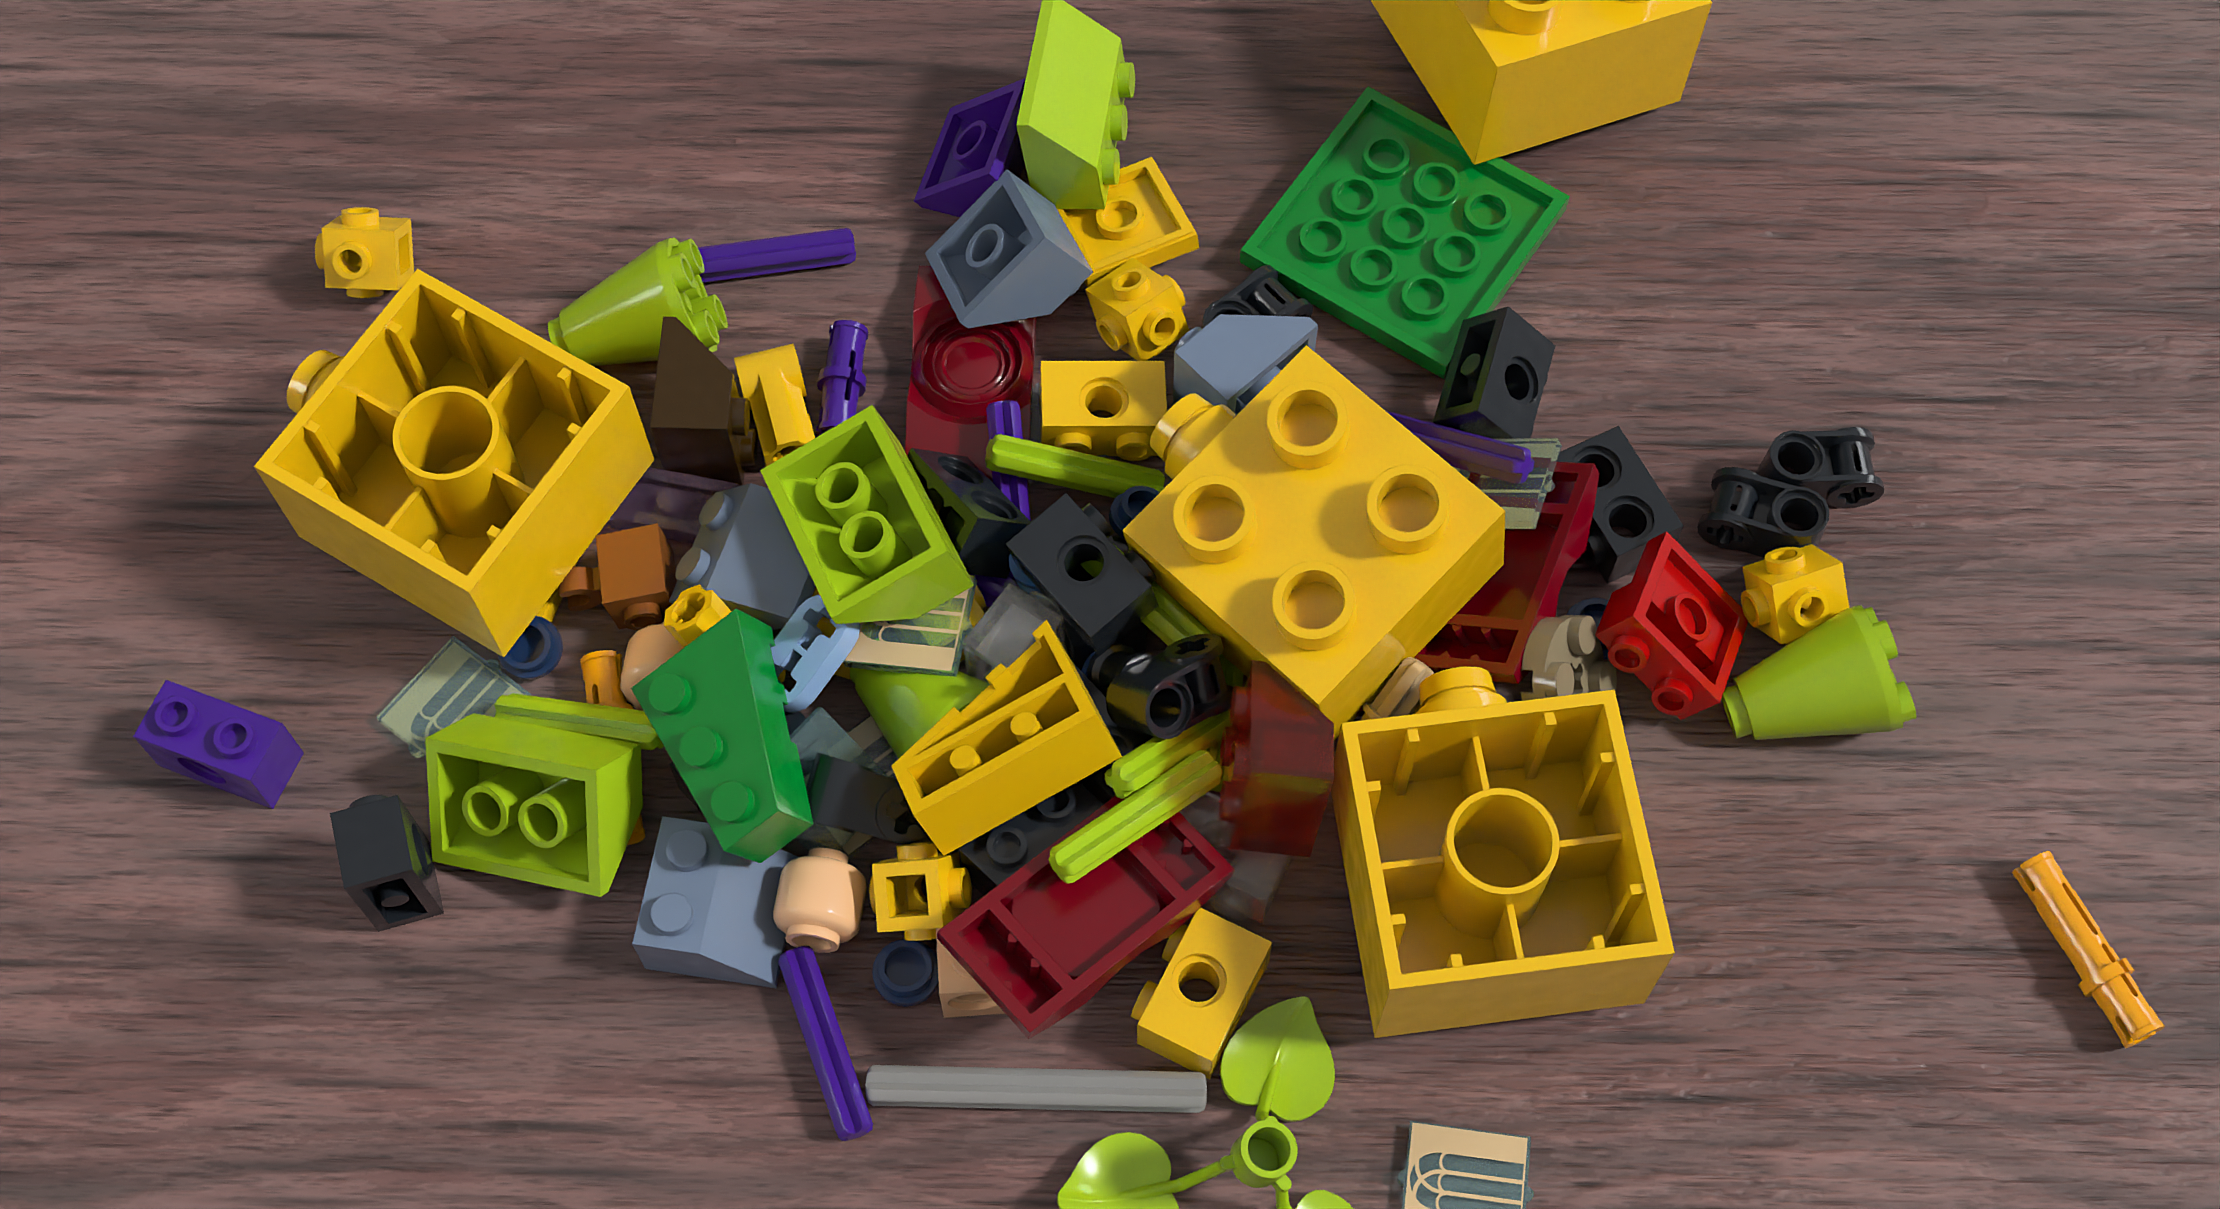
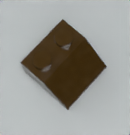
(698, 412)

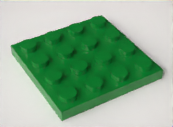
(1403, 230)

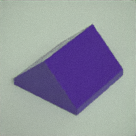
(973, 151)

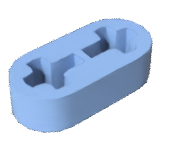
(809, 654)

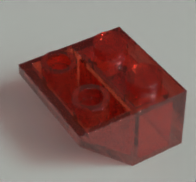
(1277, 766)

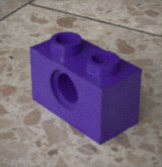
(219, 744)

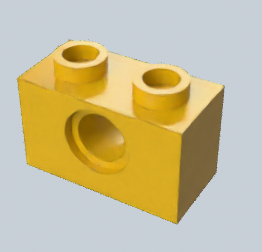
(1125, 388)
(1199, 1031)

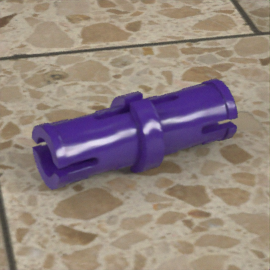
(842, 376)

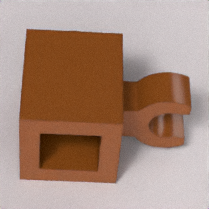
(631, 579)

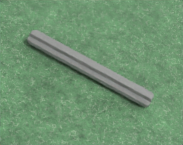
(1036, 1088)

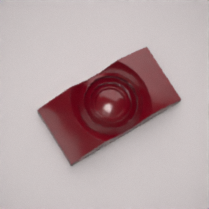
(962, 372)
(1502, 614)
(1055, 943)

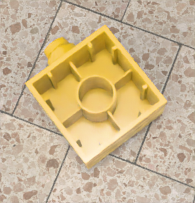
(1544, 67)
(456, 459)
(1314, 533)
(1496, 858)

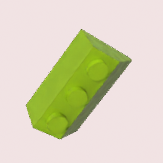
(1074, 108)
(865, 524)
(532, 801)

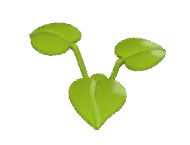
(1268, 1063)

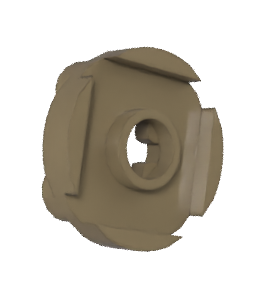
(1566, 658)

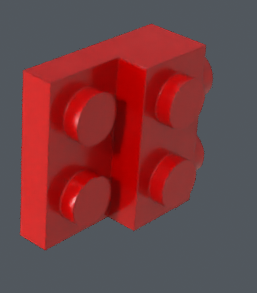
(1674, 629)

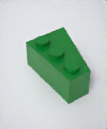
(730, 736)

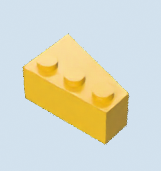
(1007, 748)

